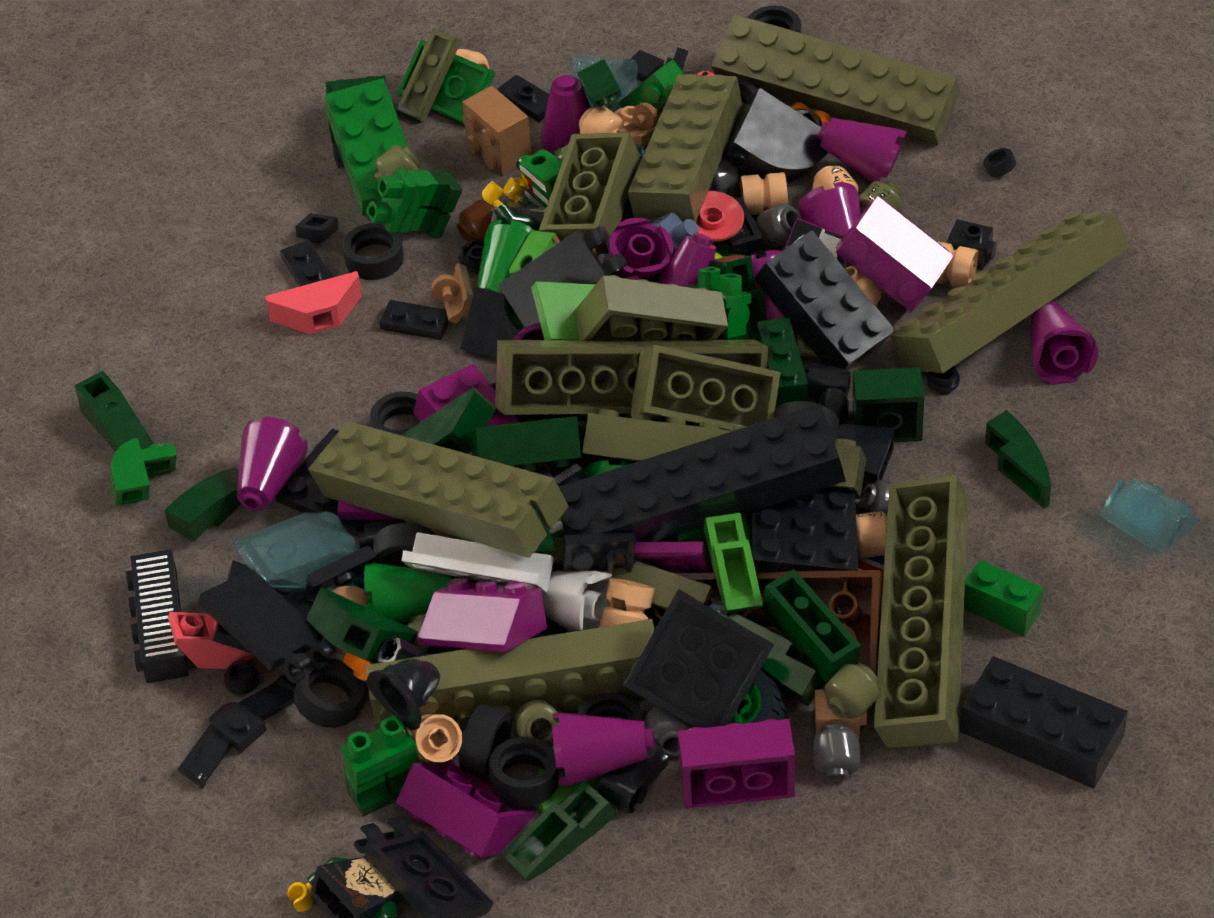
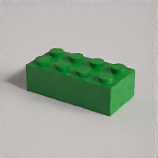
(363, 130)

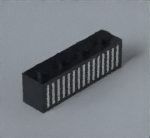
(155, 595)

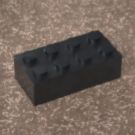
(823, 303)
(1043, 721)

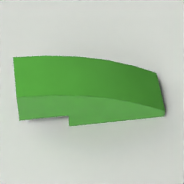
(732, 562)

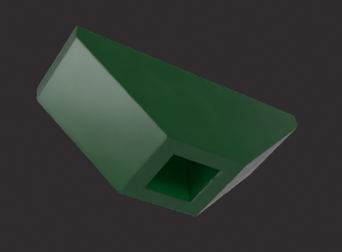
(600, 85)
(451, 423)
(353, 625)

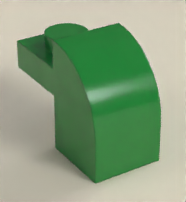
(133, 464)

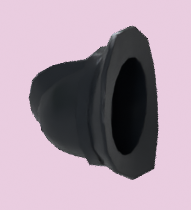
(405, 689)

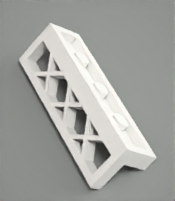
(477, 561)

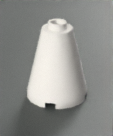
(576, 598)

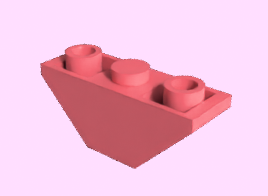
(315, 305)
(194, 637)

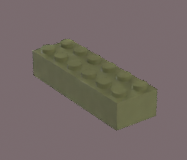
(686, 147)

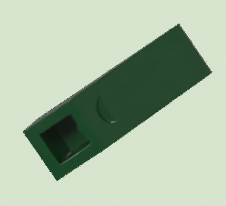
(110, 412)

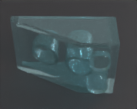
(296, 548)

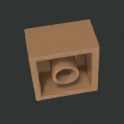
(496, 130)

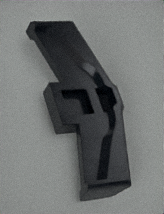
(237, 727)

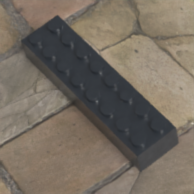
(707, 479)

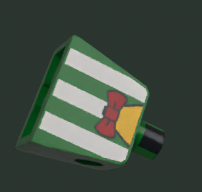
(539, 175)

